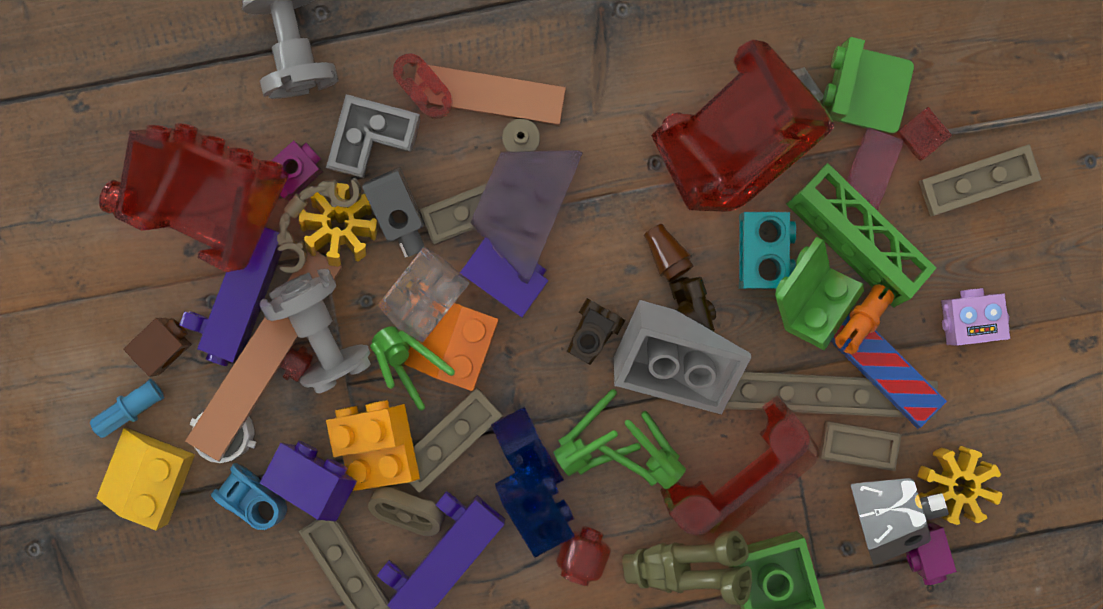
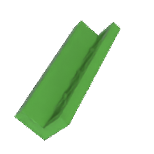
(851, 244)

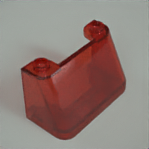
(743, 133)
(790, 456)

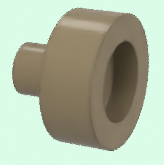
(521, 127)

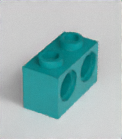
(754, 250)

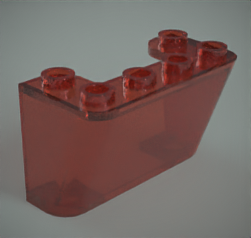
(199, 190)

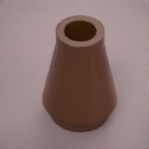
(669, 255)

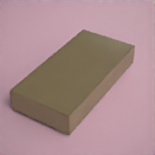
(860, 446)

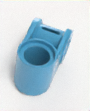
(244, 493)

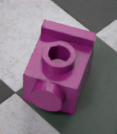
(307, 168)
(933, 559)

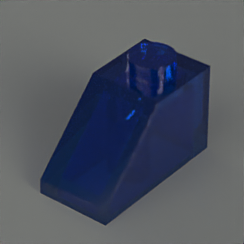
(524, 444)

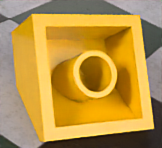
(144, 479)

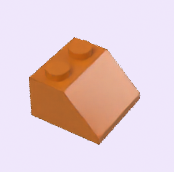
(462, 342)

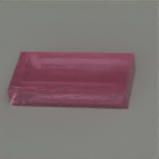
(874, 165)

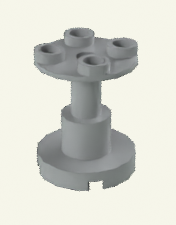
(292, 54)
(304, 306)

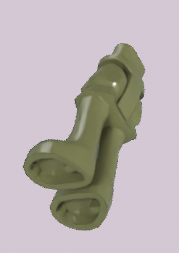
(669, 567)

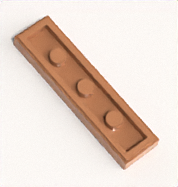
(498, 95)

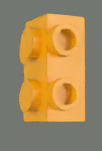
(374, 444)

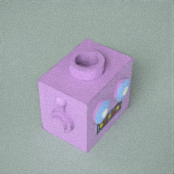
(975, 318)

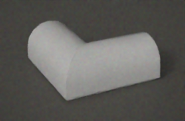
(363, 124)

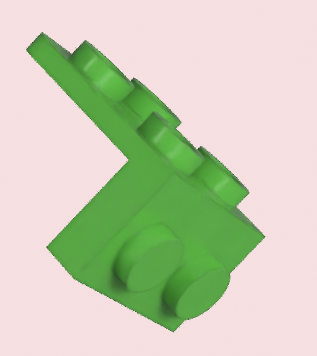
(867, 87)

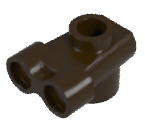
(692, 300)
(595, 322)

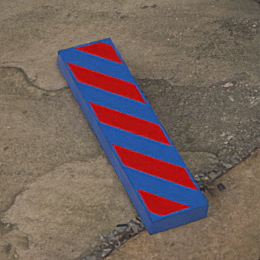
(894, 377)

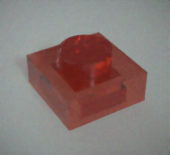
(924, 134)

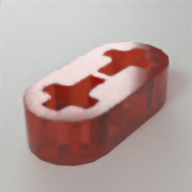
(416, 92)

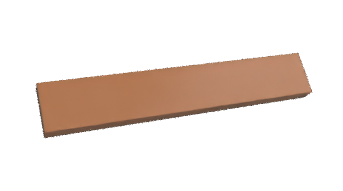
(249, 376)

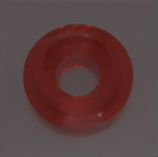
(296, 363)

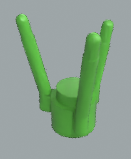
(392, 348)
(575, 455)
(662, 464)

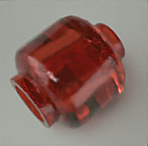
(583, 556)

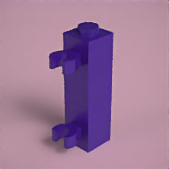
(236, 304)
(448, 558)

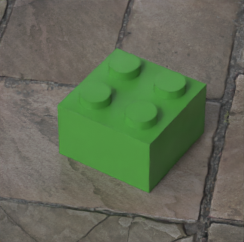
(782, 574)

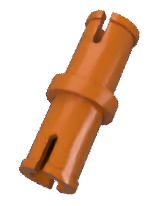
(864, 319)

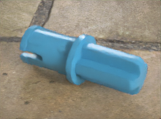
(126, 408)

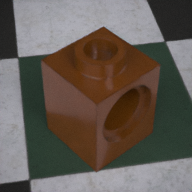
(158, 345)

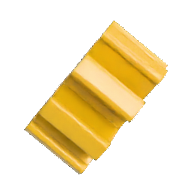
(353, 226)
(973, 477)

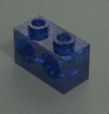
(535, 510)

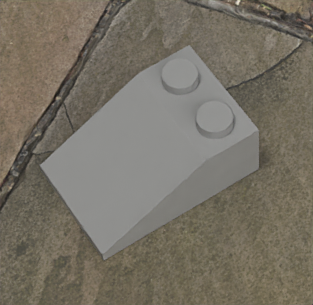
(677, 359)

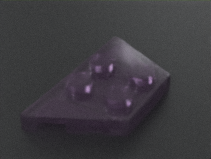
(524, 203)

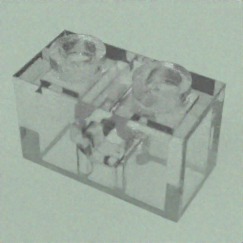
(423, 294)

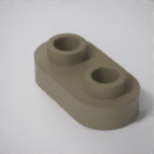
(406, 511)

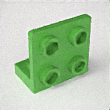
(816, 297)

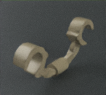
(294, 208)

